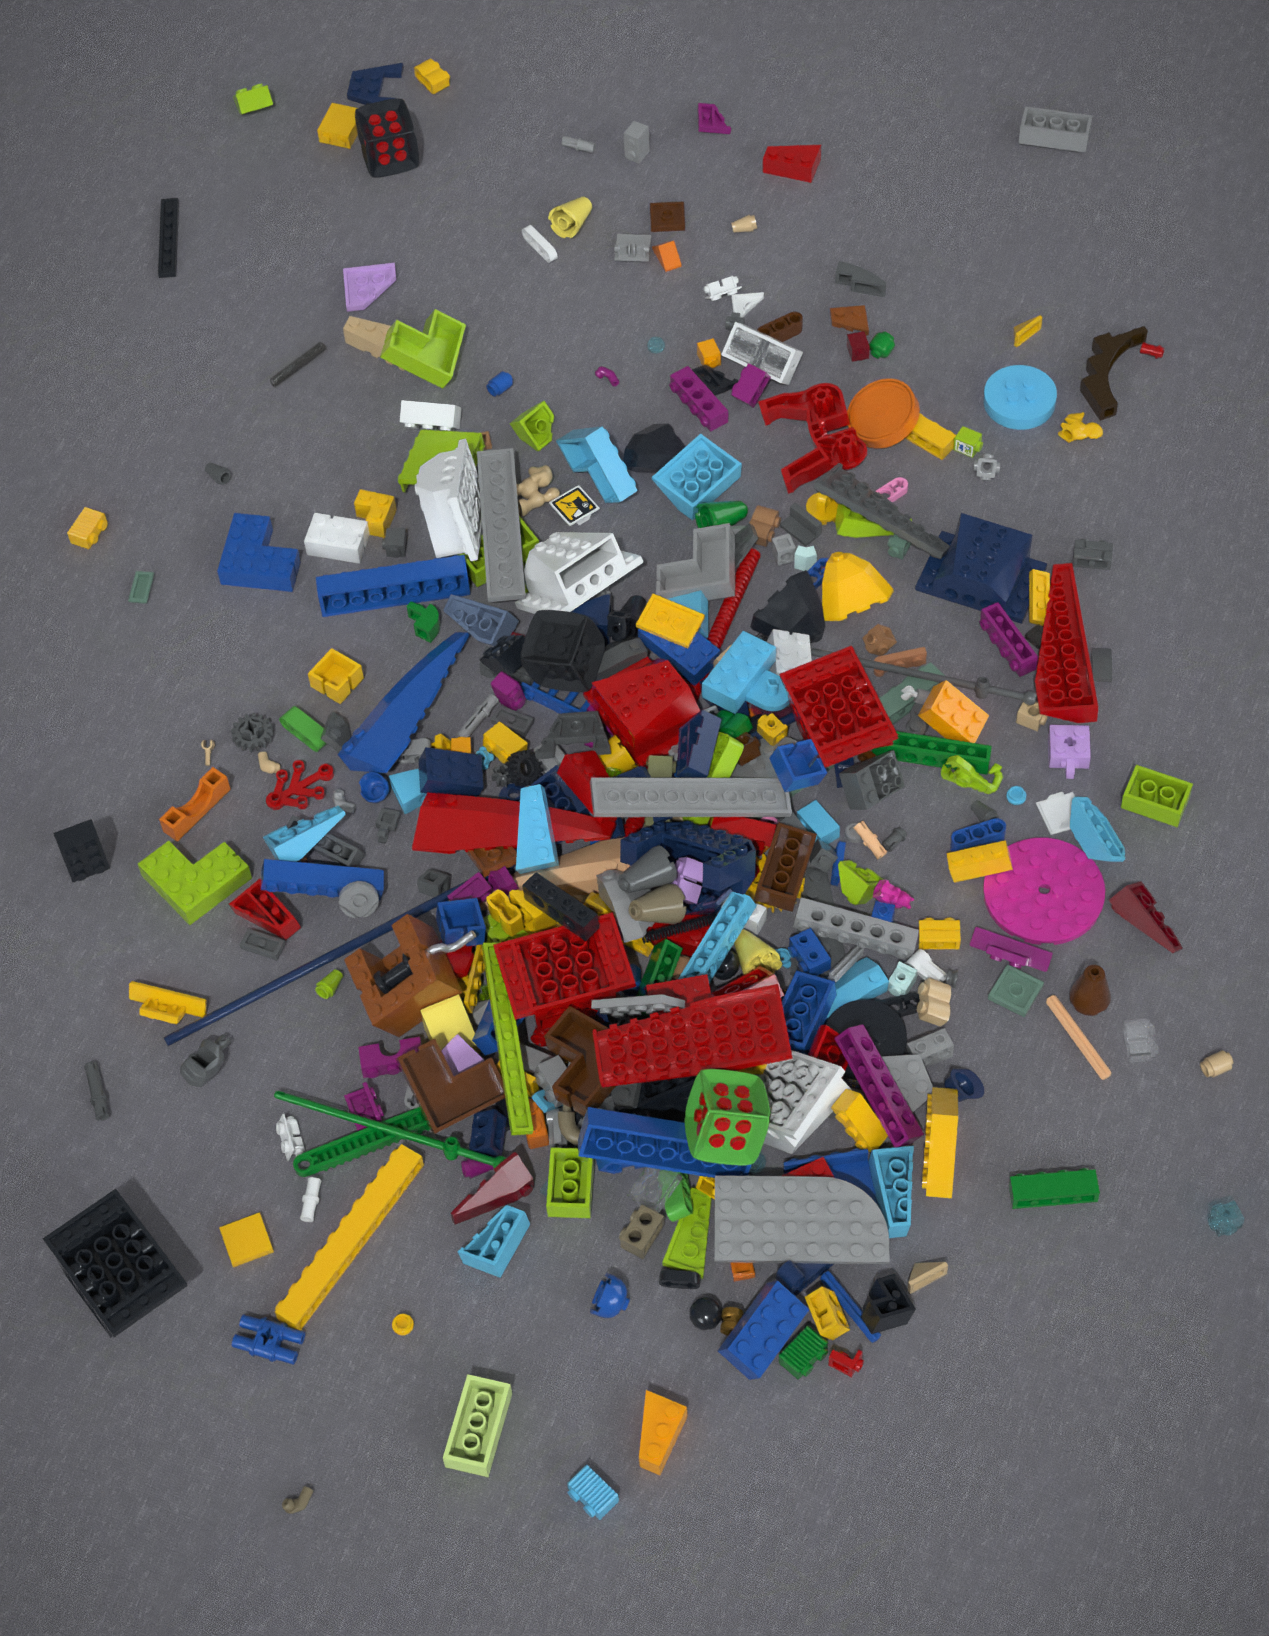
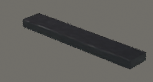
(168, 238)

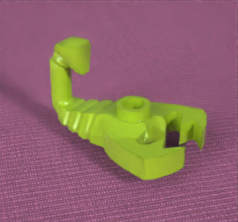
(966, 776)

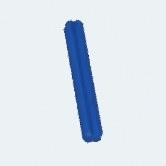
(848, 1304)

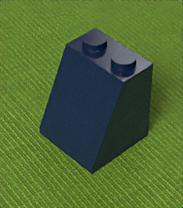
(597, 611)

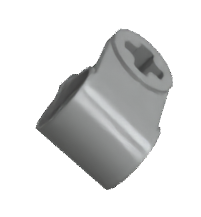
(414, 750)

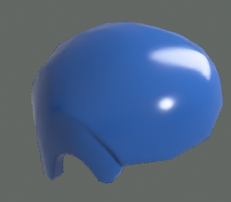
(374, 787)

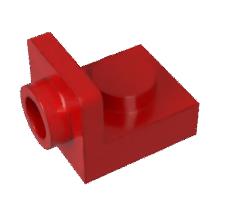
(844, 1364)

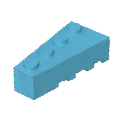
(535, 834)

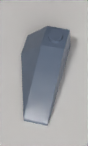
(481, 620)

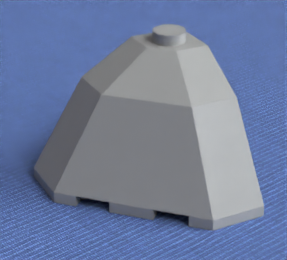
(619, 903)

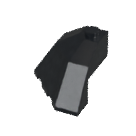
(652, 448)
(792, 610)

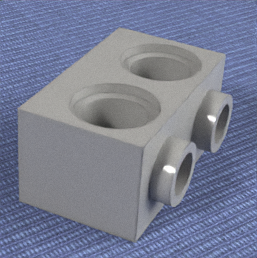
(932, 1048)

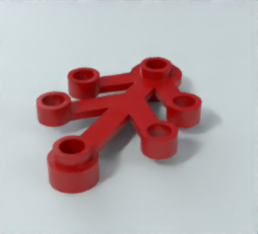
(297, 787)

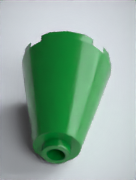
(720, 513)

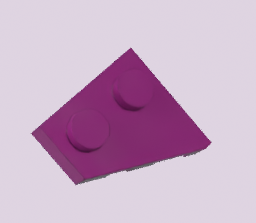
(711, 120)

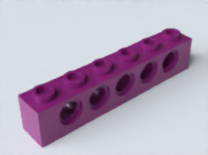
(879, 1086)

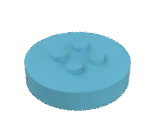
(1020, 397)

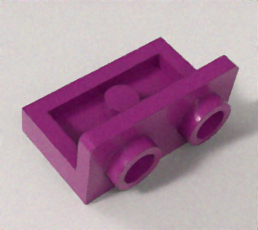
(473, 888)
(362, 1104)

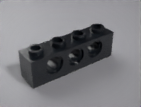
(560, 906)

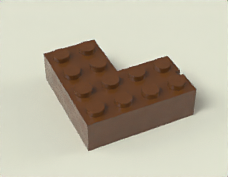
(573, 1040)
(447, 1097)

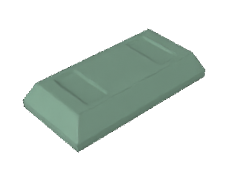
(141, 587)

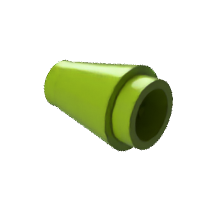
(329, 984)

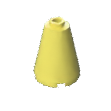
(570, 216)

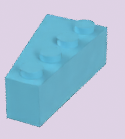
(892, 1183)

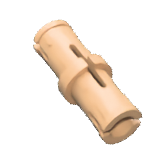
(870, 840)

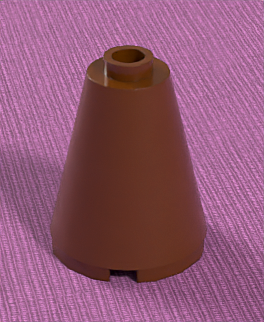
(1090, 991)

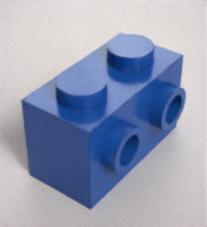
(809, 953)

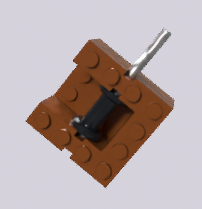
(406, 978)

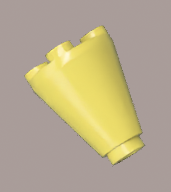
(755, 953)

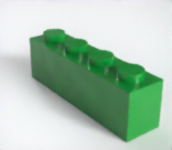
(659, 968)
(1054, 1188)

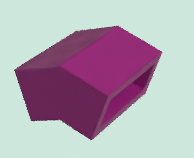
(502, 880)

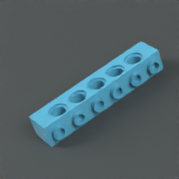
(720, 936)

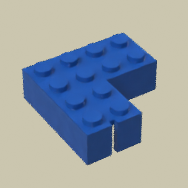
(251, 561)

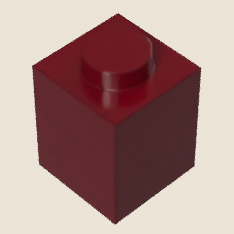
(858, 346)

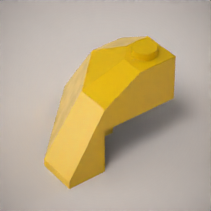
(851, 586)

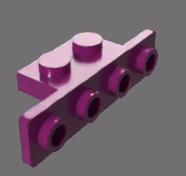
(1005, 948)

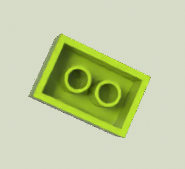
(1156, 795)
(569, 1184)

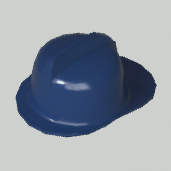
(967, 1084)

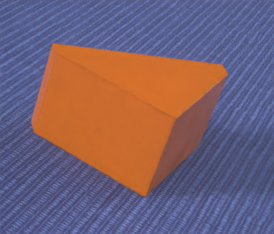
(667, 255)

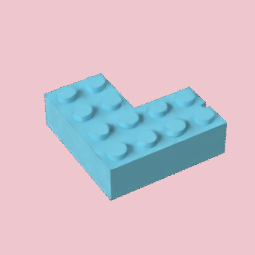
(593, 452)

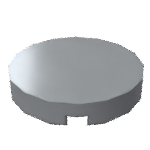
(358, 899)

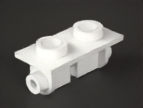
(715, 291)
(287, 1129)

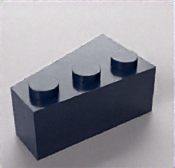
(697, 745)

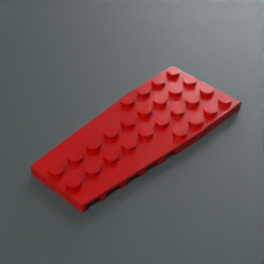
(712, 1033)

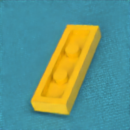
(1038, 596)

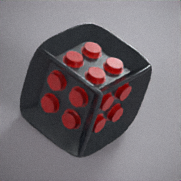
(387, 137)

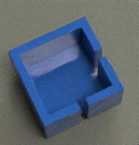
(793, 763)
(459, 918)

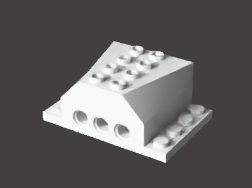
(451, 502)
(572, 570)
(799, 1098)

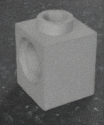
(783, 549)

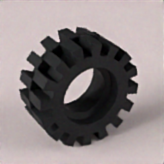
(514, 768)

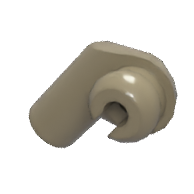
(298, 1504)

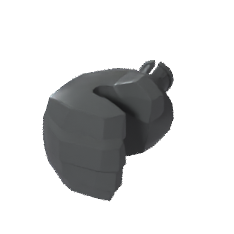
(206, 1063)

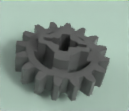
(258, 725)

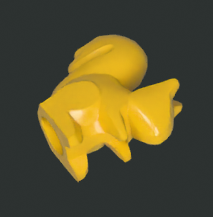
(1077, 430)

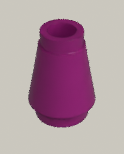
(474, 1168)

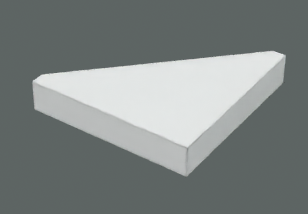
(745, 302)

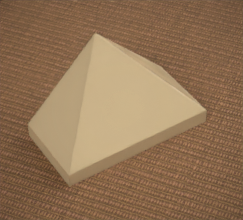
(925, 1274)

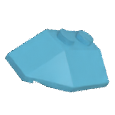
(1094, 832)

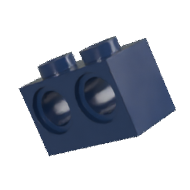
(488, 1133)

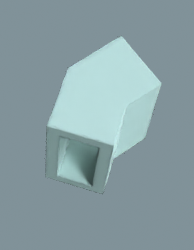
(805, 558)

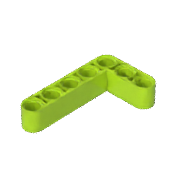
(724, 759)

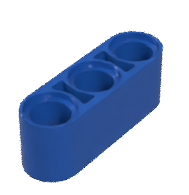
(985, 830)

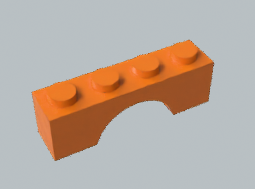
(180, 820)

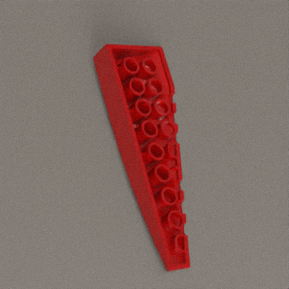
(1064, 668)
(474, 822)

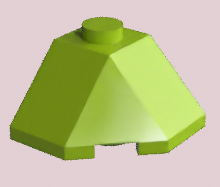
(534, 426)
(856, 882)

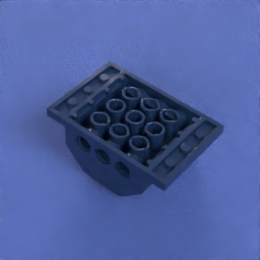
(983, 567)

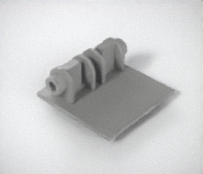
(632, 247)

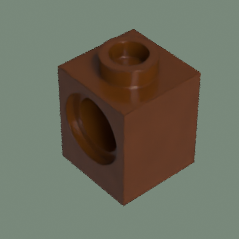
(750, 749)

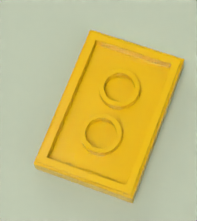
(670, 621)

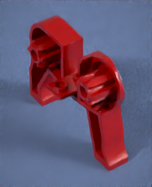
(824, 411)

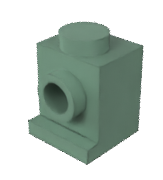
(898, 547)

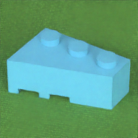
(497, 1243)

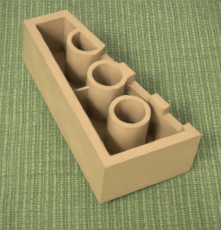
(366, 335)

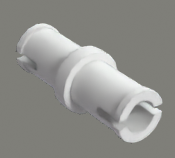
(310, 1199)

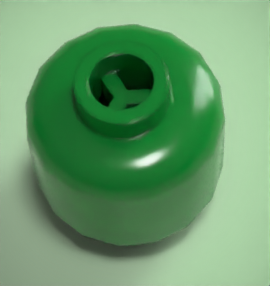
(882, 345)

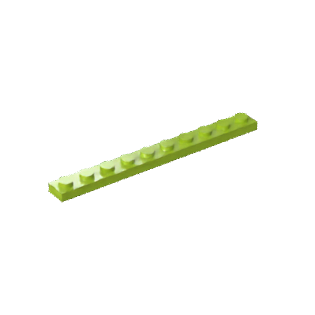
(508, 1047)

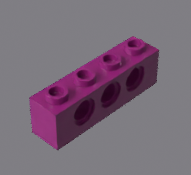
(698, 398)

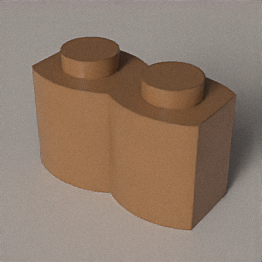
(765, 522)

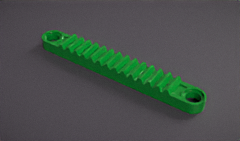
(358, 1144)

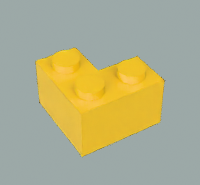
(376, 509)

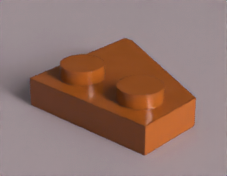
(850, 318)

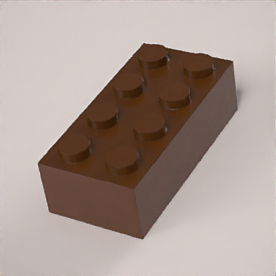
(785, 867)

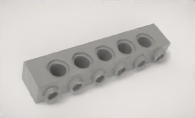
(864, 924)

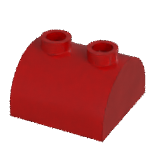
(826, 1048)

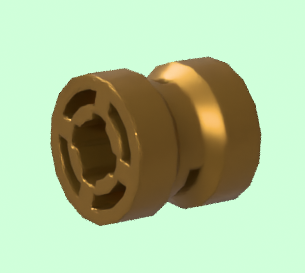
(730, 1317)

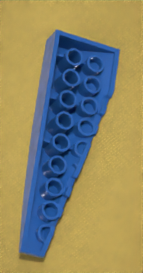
(388, 727)

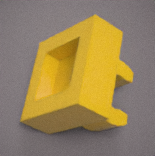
(441, 742)

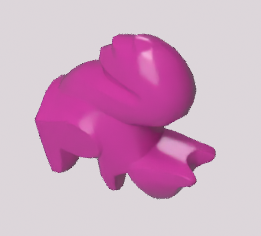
(890, 894)

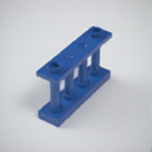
(549, 701)

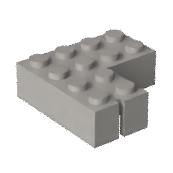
(709, 570)

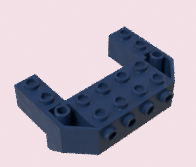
(725, 857)

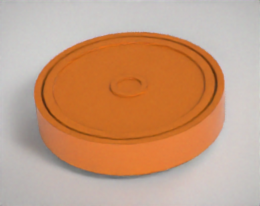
(883, 413)

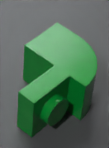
(427, 620)

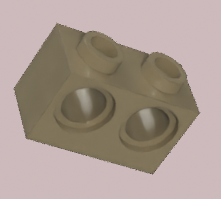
(646, 1233)

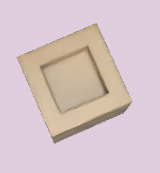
(1025, 717)

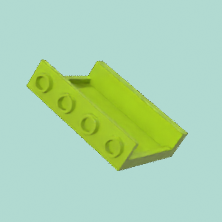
(431, 443)

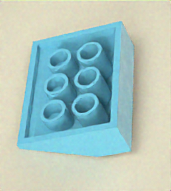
(697, 475)

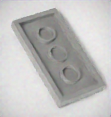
(636, 1005)

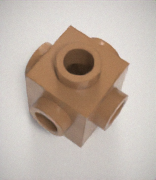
(879, 640)

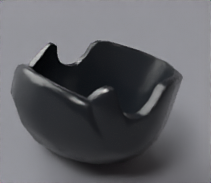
(728, 967)
(706, 1313)

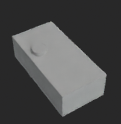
(1055, 129)

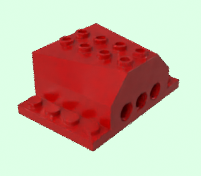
(644, 707)
(837, 707)
(561, 970)

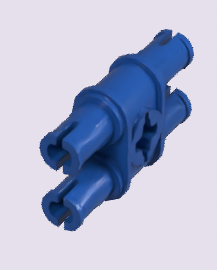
(270, 1349)

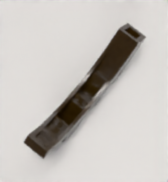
(1107, 350)

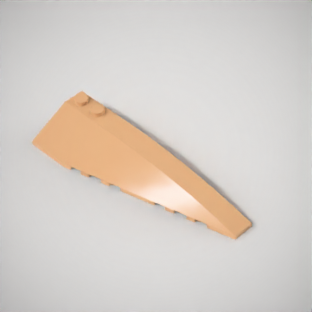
(578, 869)

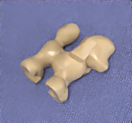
(529, 487)

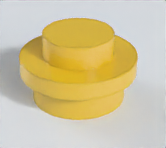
(402, 1324)

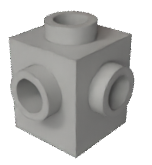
(986, 474)

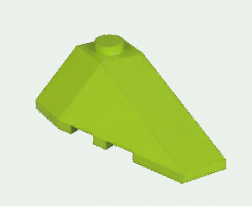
(855, 525)

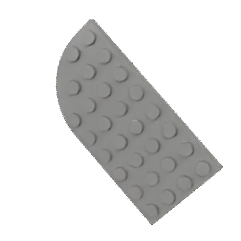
(797, 1221)

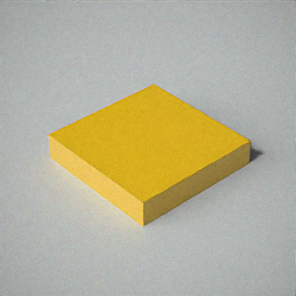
(246, 1239)

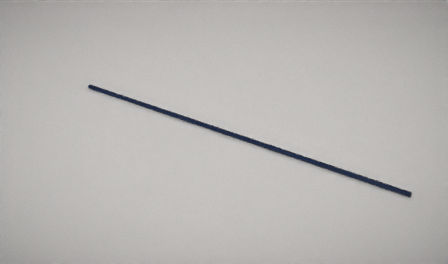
(335, 953)

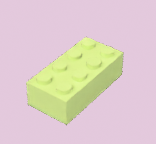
(477, 1425)

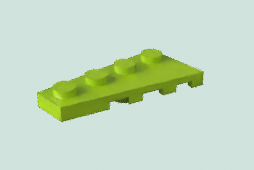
(690, 1237)

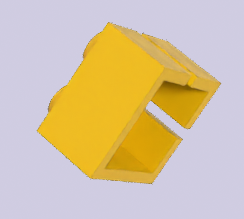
(335, 675)

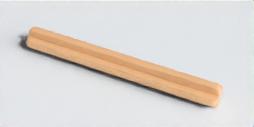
(1078, 1037)

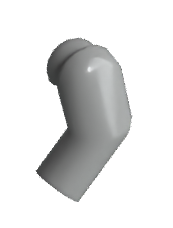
(339, 800)

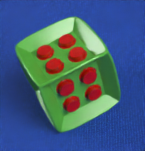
(727, 1117)

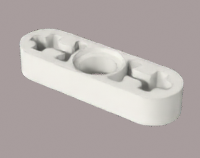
(539, 243)

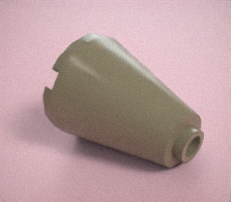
(659, 905)

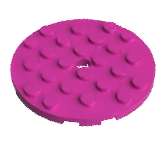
(1055, 917)

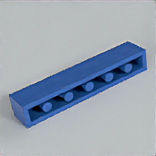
(315, 878)

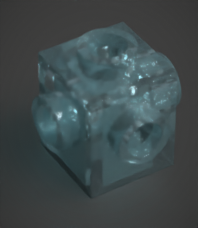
(1225, 1218)

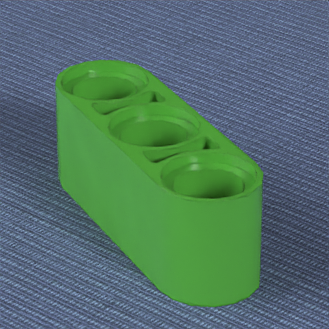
(303, 728)
(680, 1202)

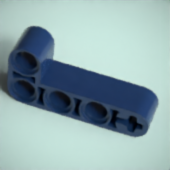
(799, 1275)

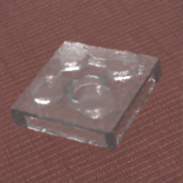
(654, 1187)

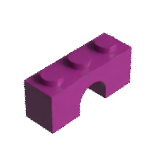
(375, 1063)

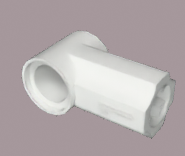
(925, 967)

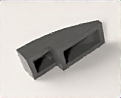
(860, 280)

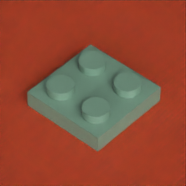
(1015, 990)

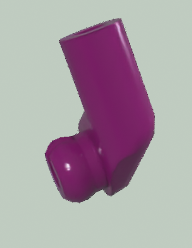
(603, 371)

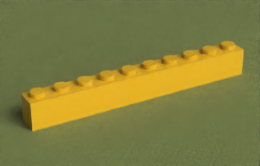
(349, 1238)

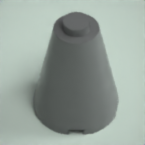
(648, 871)

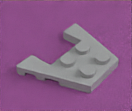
(910, 1078)

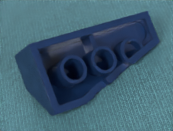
(708, 902)

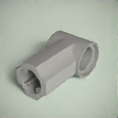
(556, 1139)

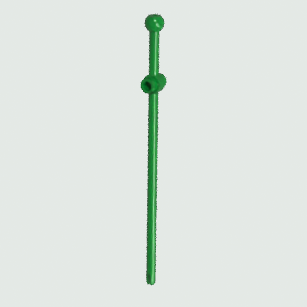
(451, 1146)

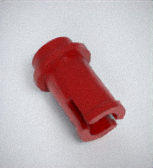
(1156, 351)

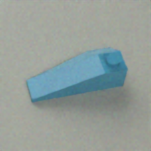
(297, 841)
(860, 982)

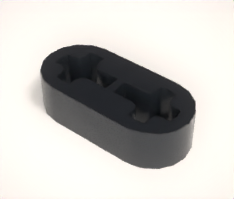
(679, 1279)

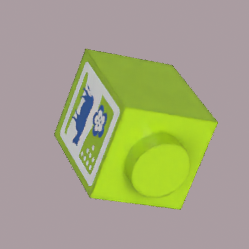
(968, 442)

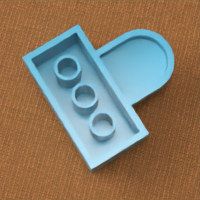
(745, 677)

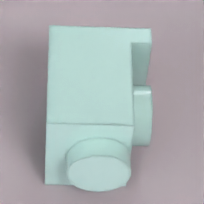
(902, 979)

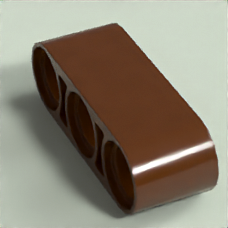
(784, 327)

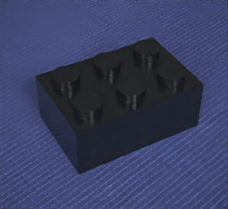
(81, 850)

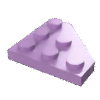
(366, 284)

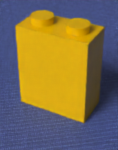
(338, 126)

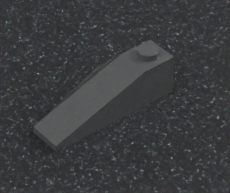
(620, 655)

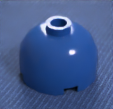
(610, 1297)

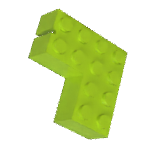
(426, 353)
(198, 886)

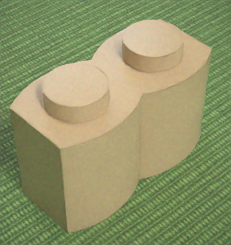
(934, 1002)

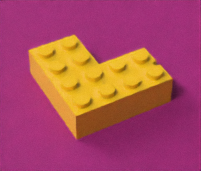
(940, 1142)

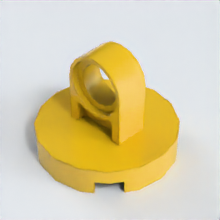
(822, 508)

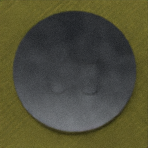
(881, 1023)

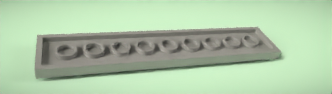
(501, 525)
(689, 797)

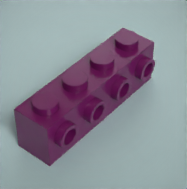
(1008, 639)

